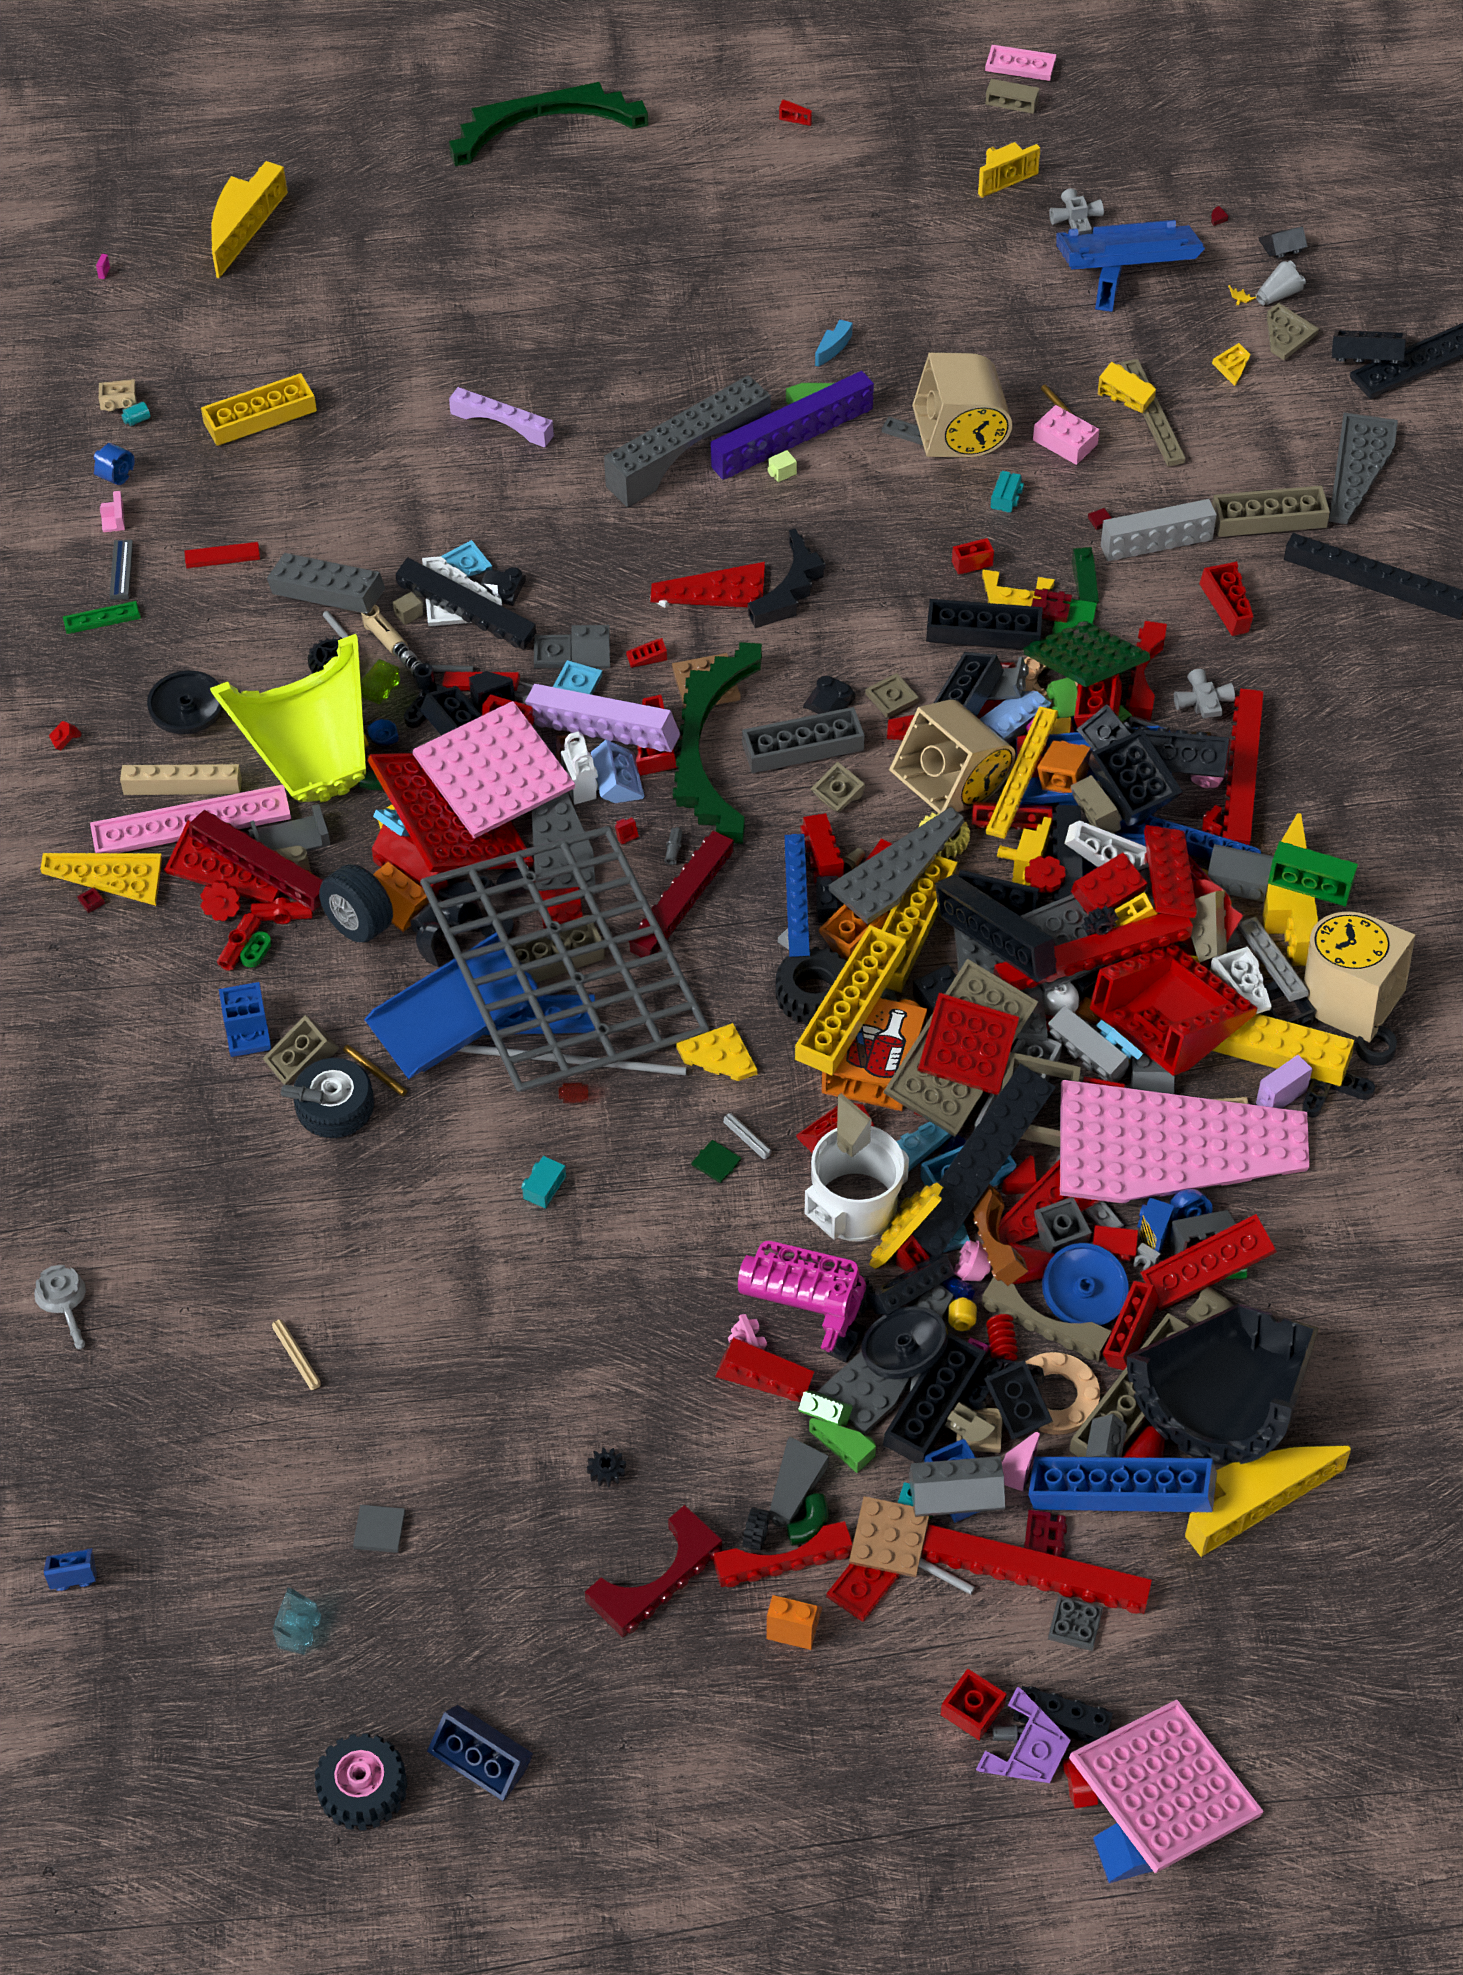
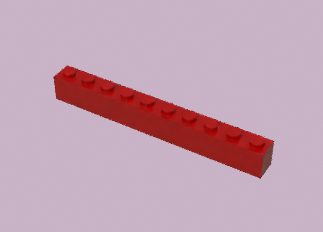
(1244, 766)
(1104, 949)
(1036, 1569)

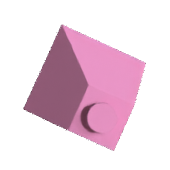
(1019, 1462)

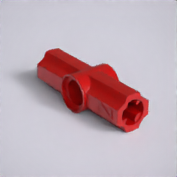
(281, 911)
(243, 932)

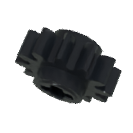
(1100, 921)
(612, 1464)

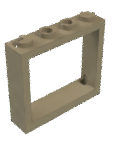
(1037, 1133)

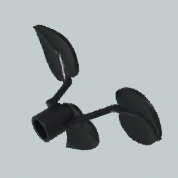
(464, 888)

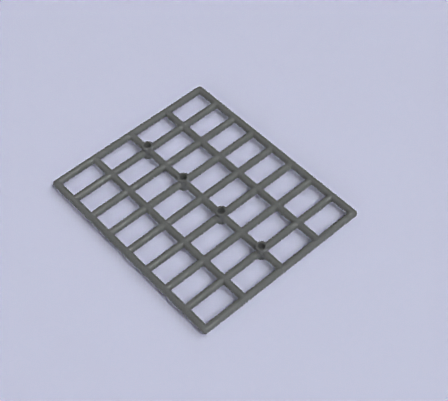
(577, 978)

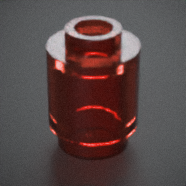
(573, 1092)

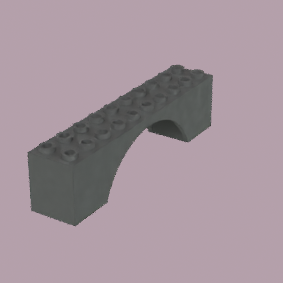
(640, 464)

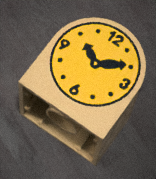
(961, 406)
(952, 757)
(1356, 971)

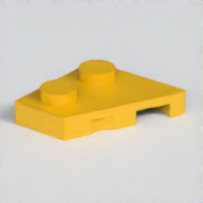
(1232, 362)

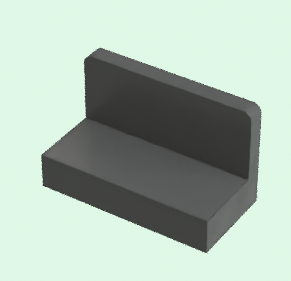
(1106, 1437)

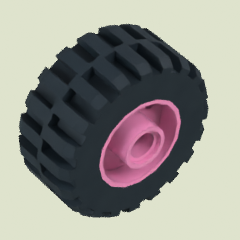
(361, 1781)

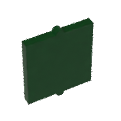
(716, 1161)

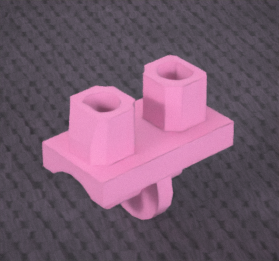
(746, 1330)

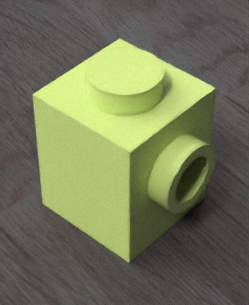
(782, 466)

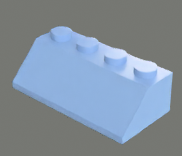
(1014, 715)

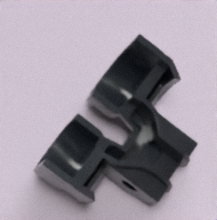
(429, 929)

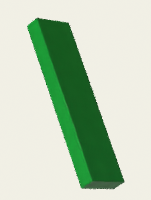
(101, 617)

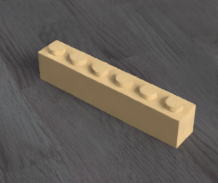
(180, 779)

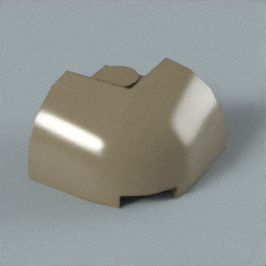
(1208, 1304)
(969, 1423)

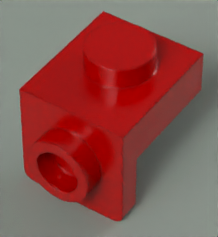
(1210, 821)

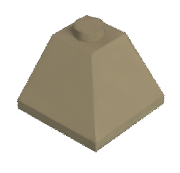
(852, 1127)

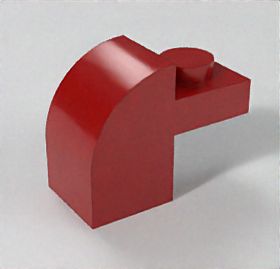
(1079, 1790)

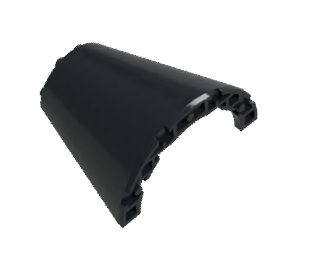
(1224, 1383)

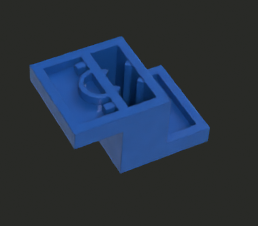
(244, 1019)

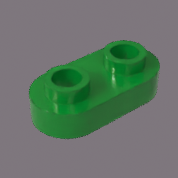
(254, 950)

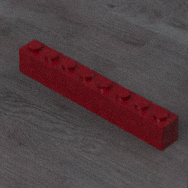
(256, 859)
(685, 891)

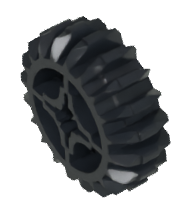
(323, 650)

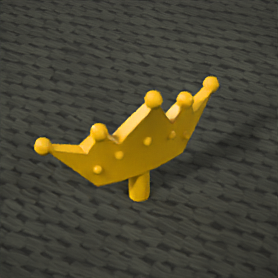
(1240, 296)

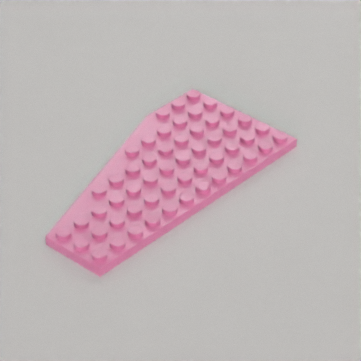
(1151, 1143)

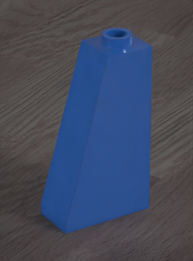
(1108, 287)

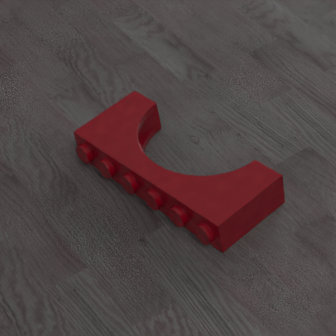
(626, 1607)

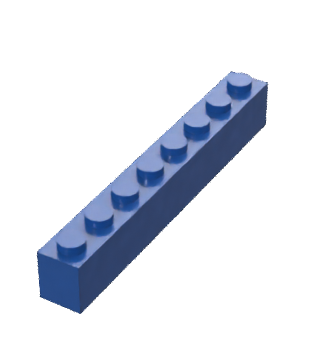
(796, 895)

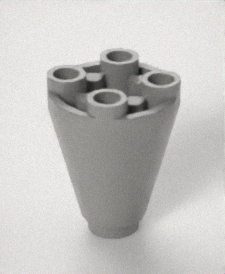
(1281, 284)

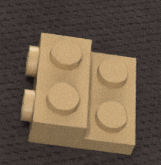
(117, 394)

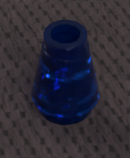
(959, 1288)

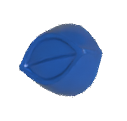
(383, 732)

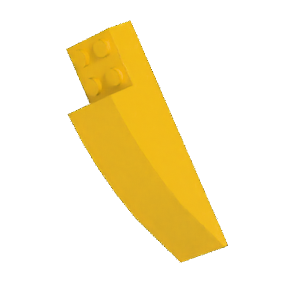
(243, 210)
(1291, 911)
(1260, 1488)

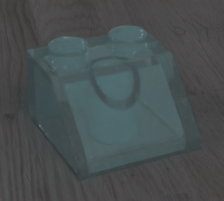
(296, 1622)

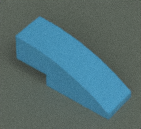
(833, 342)

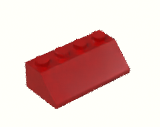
(404, 856)

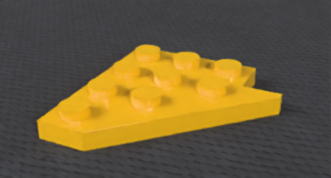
(912, 1214)

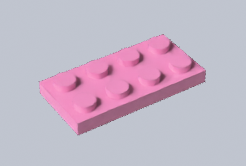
(1020, 62)

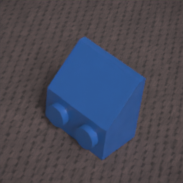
(70, 1569)
(1119, 1855)

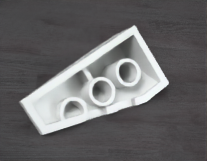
(1241, 972)

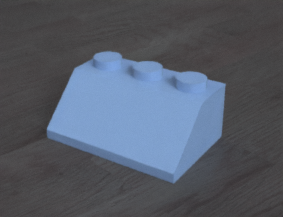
(617, 773)

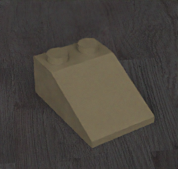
(299, 1049)

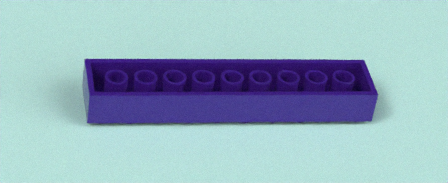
(792, 425)

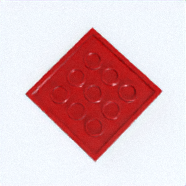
(968, 1043)

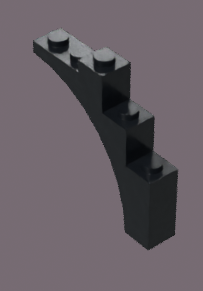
(783, 600)

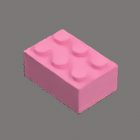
(1066, 434)

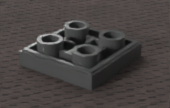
(1075, 1623)

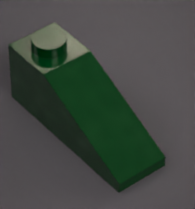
(1085, 574)

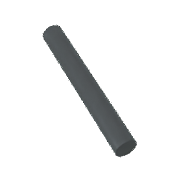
(452, 668)

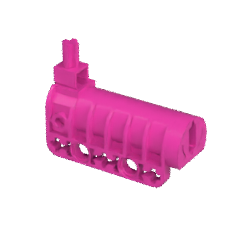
(805, 1285)

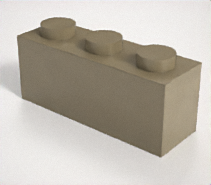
(1012, 96)

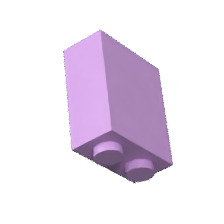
(1284, 1084)

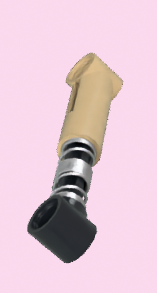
(398, 647)

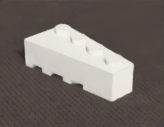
(1101, 846)

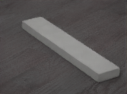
(1273, 959)

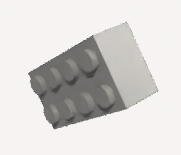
(1088, 1045)

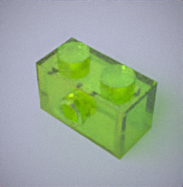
(379, 681)

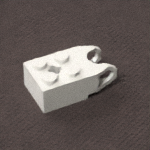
(580, 768)

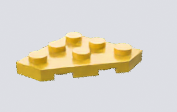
(719, 1053)

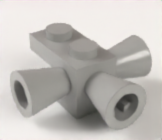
(1076, 211)
(1204, 696)

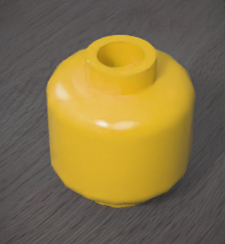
(962, 1314)

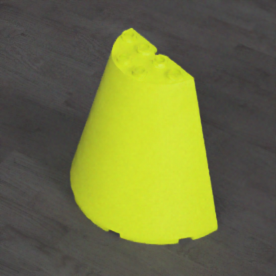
(307, 728)

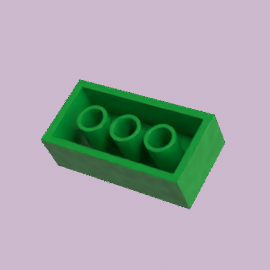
(1312, 873)

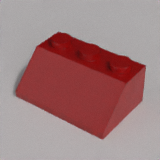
(813, 1133)

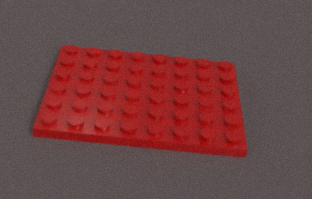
(434, 824)

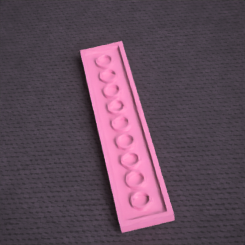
(167, 824)

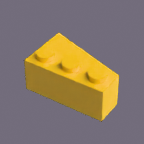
(1126, 387)

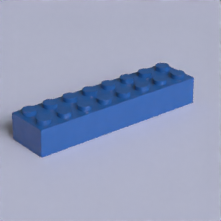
(1123, 1484)

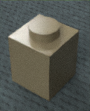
(408, 608)

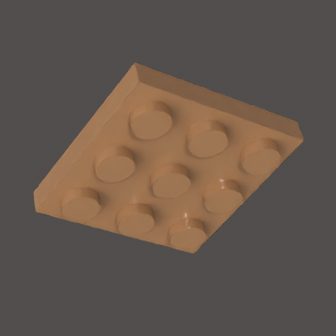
(682, 670)
(888, 1537)

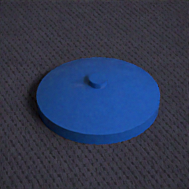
(1085, 1284)

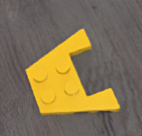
(1011, 596)

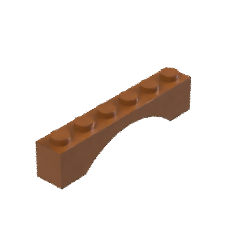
(1005, 1260)

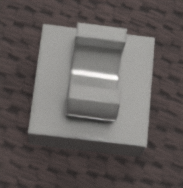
(1146, 1256)

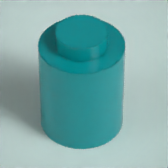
(135, 414)

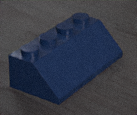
(479, 1752)

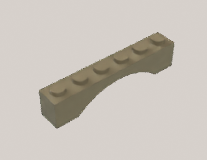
(1083, 1338)

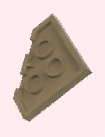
(1287, 331)

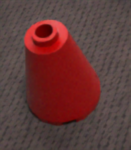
(1035, 1260)
(1147, 1445)

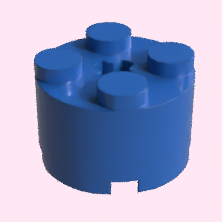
(113, 463)

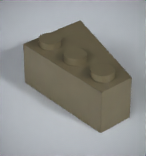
(1096, 805)
(1208, 926)

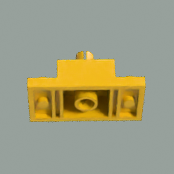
(1007, 167)
(1031, 845)

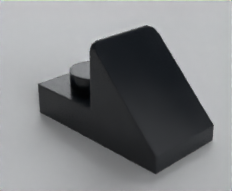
(846, 1345)

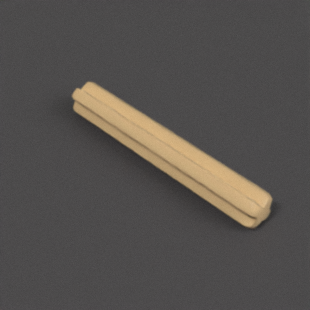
(296, 1354)

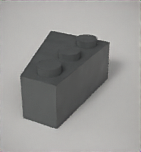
(1196, 1229)

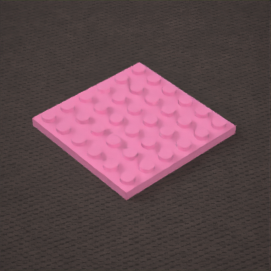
(493, 769)
(1166, 1785)

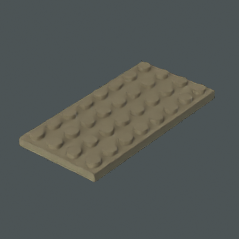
(939, 1099)

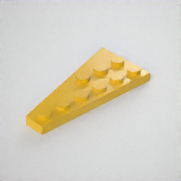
(121, 874)

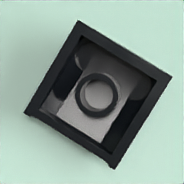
(504, 584)
(829, 696)

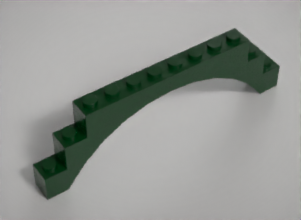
(583, 99)
(704, 692)

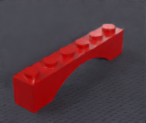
(1142, 697)
(739, 1566)

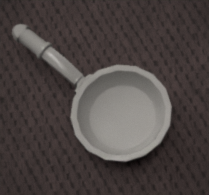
(60, 1292)

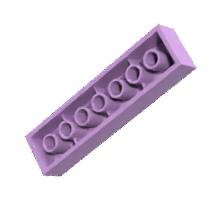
(603, 717)

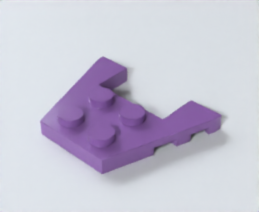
(1037, 1749)

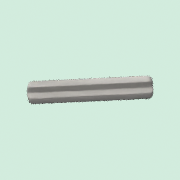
(747, 1136)

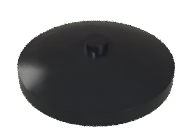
(184, 702)
(904, 1342)

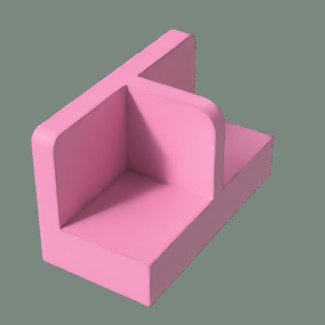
(113, 514)

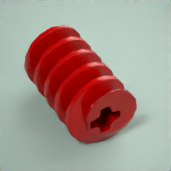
(1002, 1337)

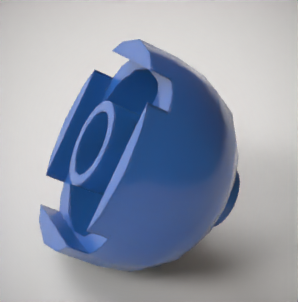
(1190, 1204)

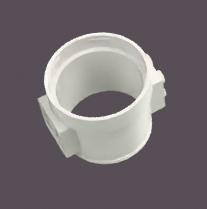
(848, 1217)

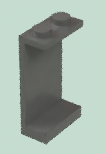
(1011, 682)
(304, 832)

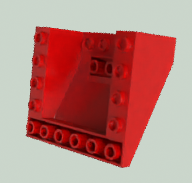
(1169, 1006)

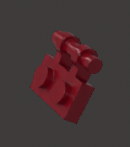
(1053, 610)
(1038, 1530)

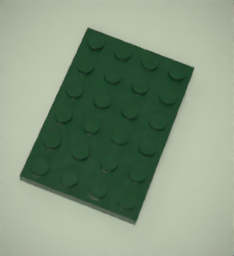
(1086, 653)

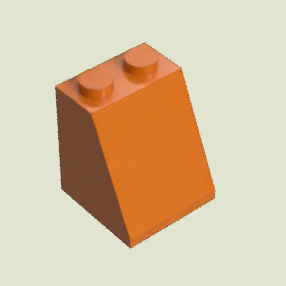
(1063, 766)
(792, 1622)

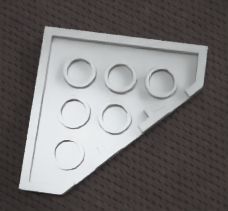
(438, 615)

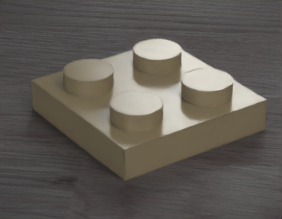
(892, 695)

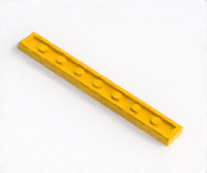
(1021, 772)

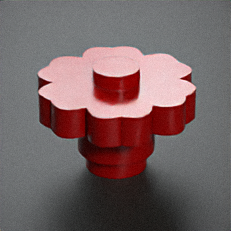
(1045, 874)
(220, 900)

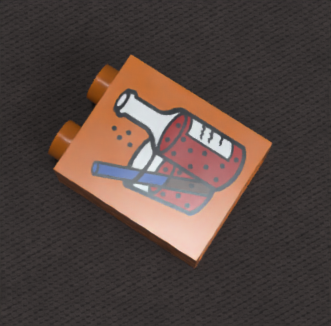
(877, 1053)

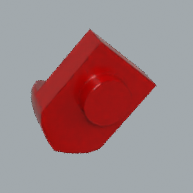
(63, 734)

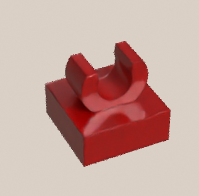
(626, 830)

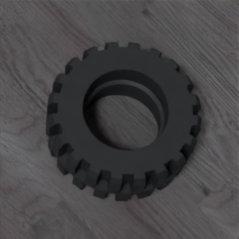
(795, 969)

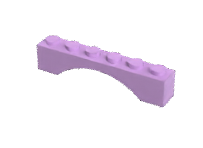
(531, 426)

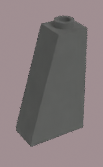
(797, 1479)

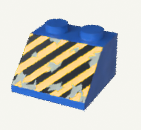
(1155, 1223)

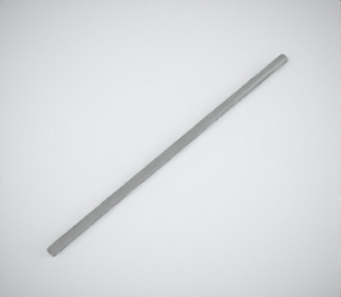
(581, 1060)

